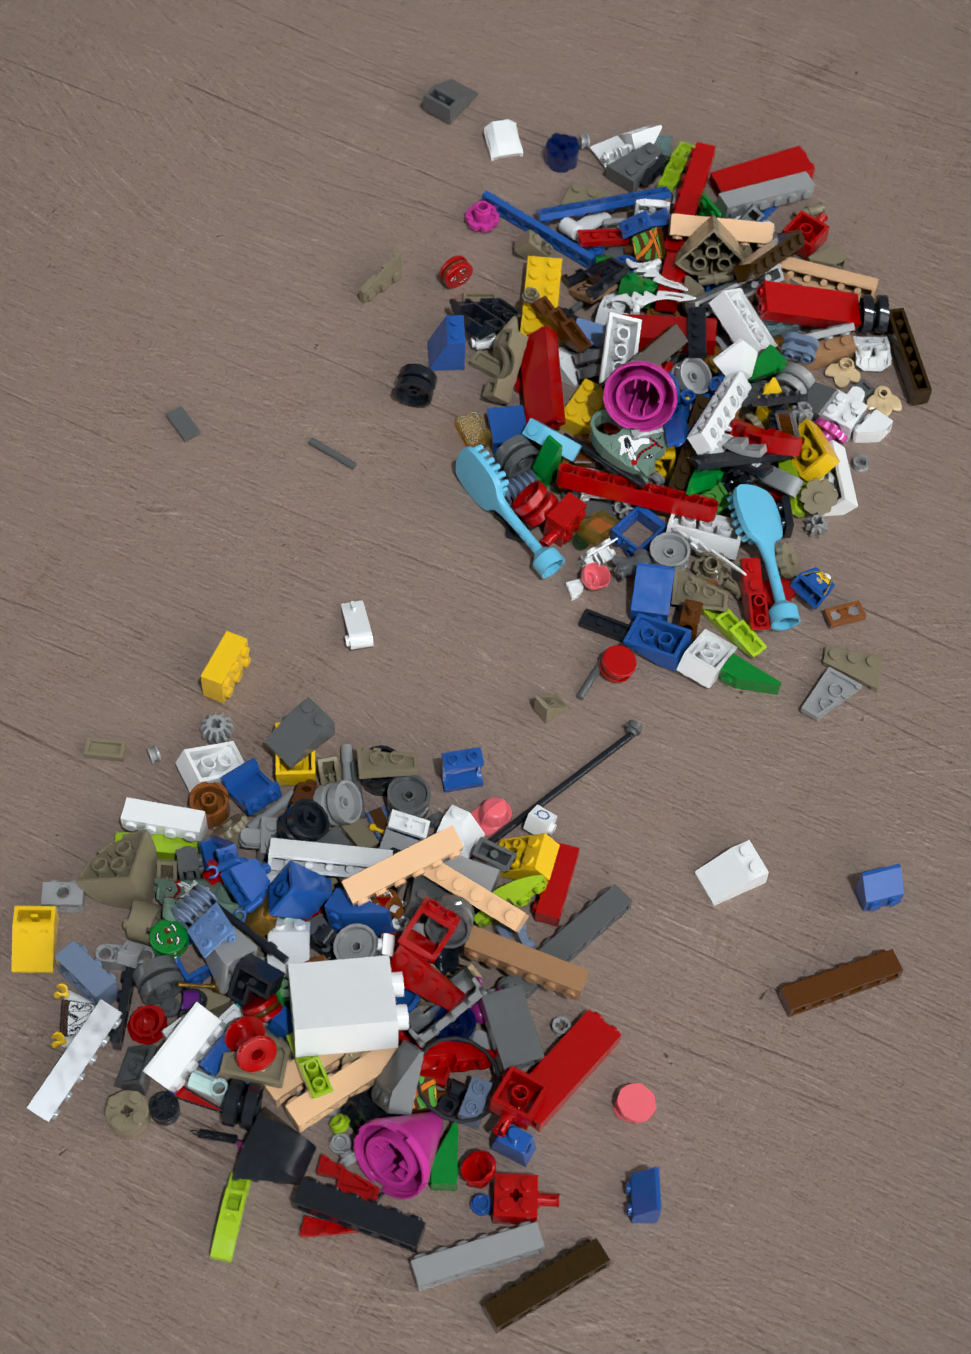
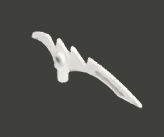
(650, 270)
(637, 301)
(699, 547)

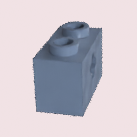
(475, 1101)

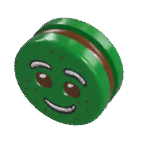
(169, 939)

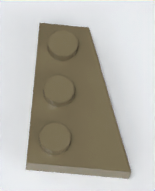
(579, 193)
(390, 273)
(695, 588)
(383, 764)

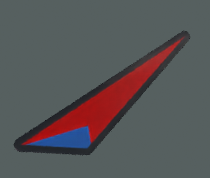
(187, 1095)

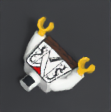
(74, 1013)

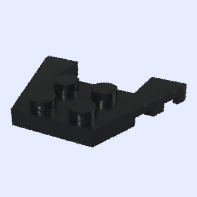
(603, 274)

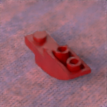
(775, 440)
(752, 594)
(456, 1055)

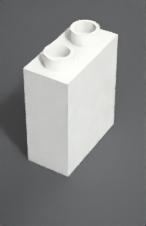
(346, 1005)

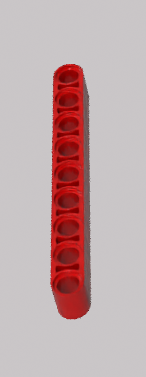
(623, 490)

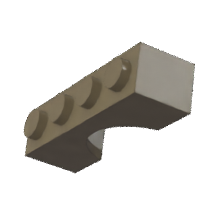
(512, 346)

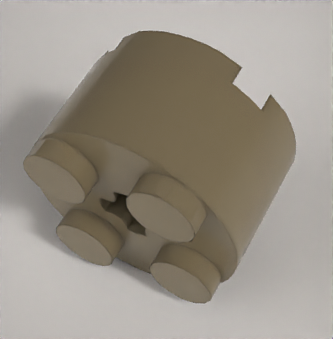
(141, 920)
(125, 1103)

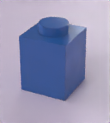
(282, 1023)

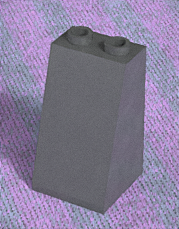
(511, 1028)

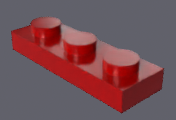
(601, 237)

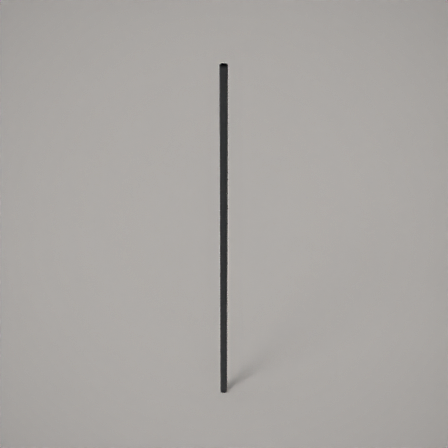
(556, 791)

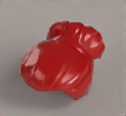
(478, 1169)

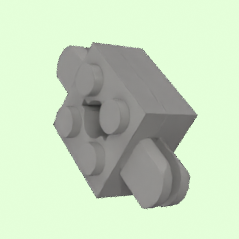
(260, 837)

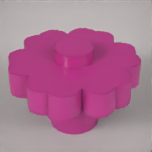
(482, 217)
(831, 431)

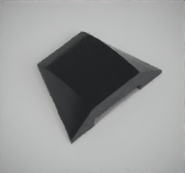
(485, 316)
(274, 1152)

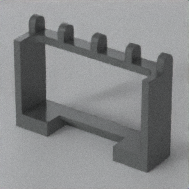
(417, 1019)

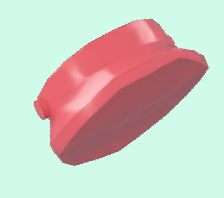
(635, 1103)

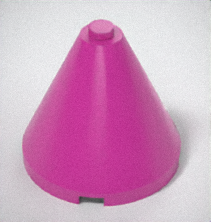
(640, 395)
(399, 1151)

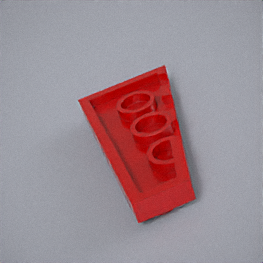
(425, 979)

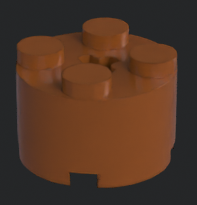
(213, 800)

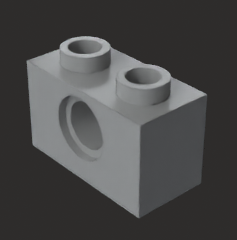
(70, 904)

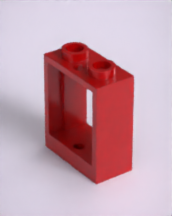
(421, 944)

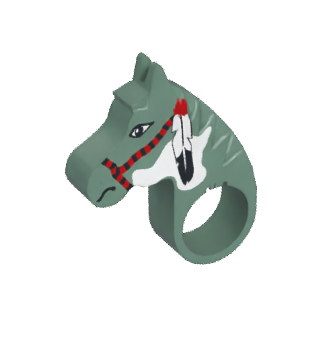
(625, 452)
(172, 892)

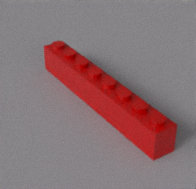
(693, 185)

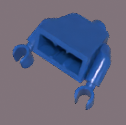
(245, 880)

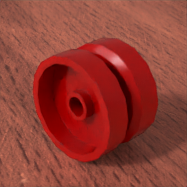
(534, 503)

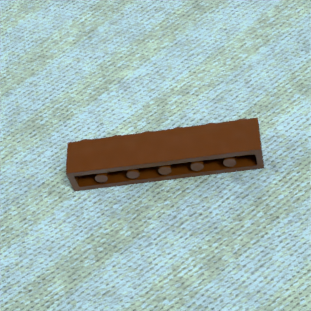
(840, 982)

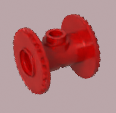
(253, 1047)

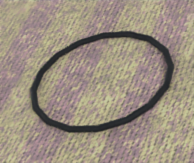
(488, 1056)

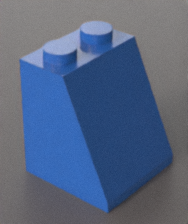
(447, 345)
(652, 591)
(297, 892)

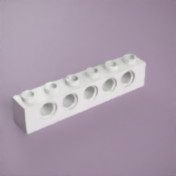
(719, 413)

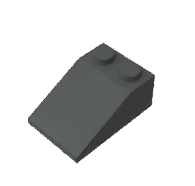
(301, 733)
(398, 1081)

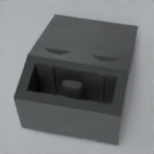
(448, 99)

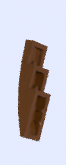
(566, 328)

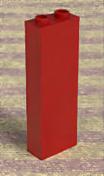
(761, 170)
(807, 305)
(654, 325)
(543, 379)
(573, 1062)

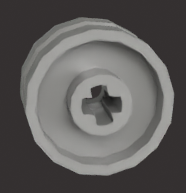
(693, 375)
(795, 378)
(670, 550)
(340, 801)
(355, 942)

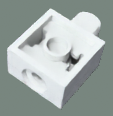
(847, 410)

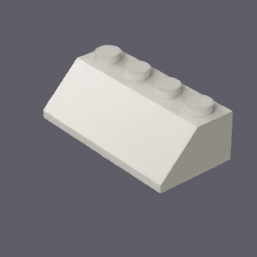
(741, 319)
(620, 342)
(843, 483)
(715, 535)
(164, 819)
(185, 1047)

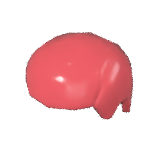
(595, 576)

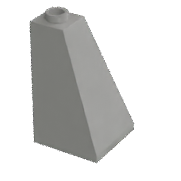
(224, 958)

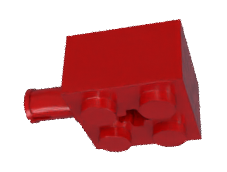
(813, 230)
(563, 521)
(517, 1100)
(529, 1198)

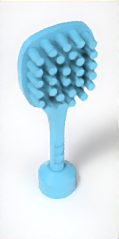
(488, 491)
(763, 527)

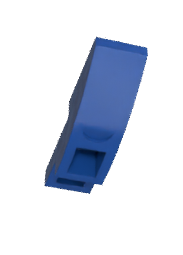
(677, 428)

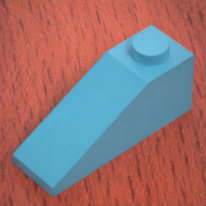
(538, 432)

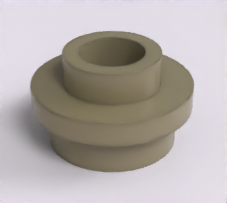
(530, 295)

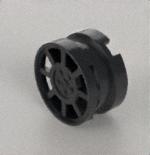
(164, 1109)

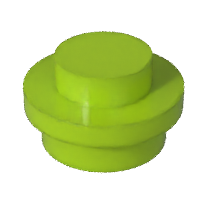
(339, 1123)

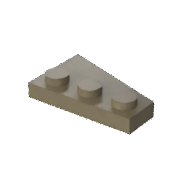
(857, 665)
(270, 1076)

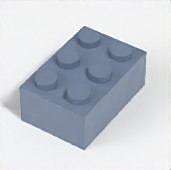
(86, 974)

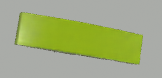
(676, 167)
(736, 631)
(165, 846)

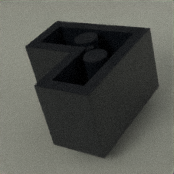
(254, 978)

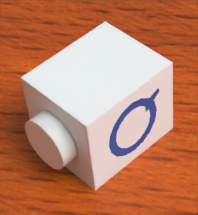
(540, 821)

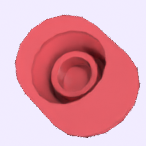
(492, 815)

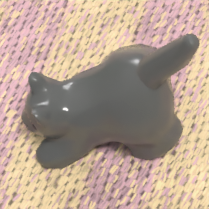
(628, 566)

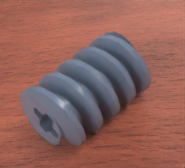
(518, 483)
(193, 905)

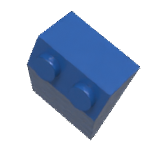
(658, 640)
(342, 913)

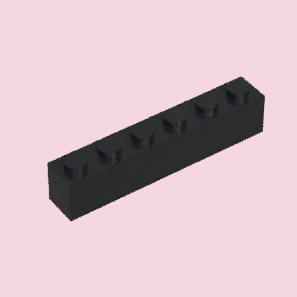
(359, 1214)

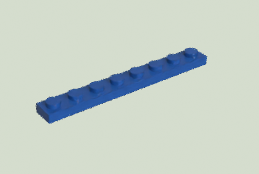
(597, 205)
(525, 223)

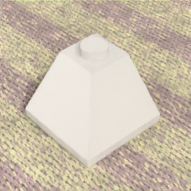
(641, 136)
(736, 358)
(568, 367)
(465, 827)

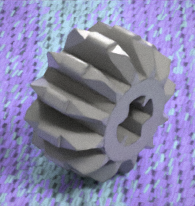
(223, 726)

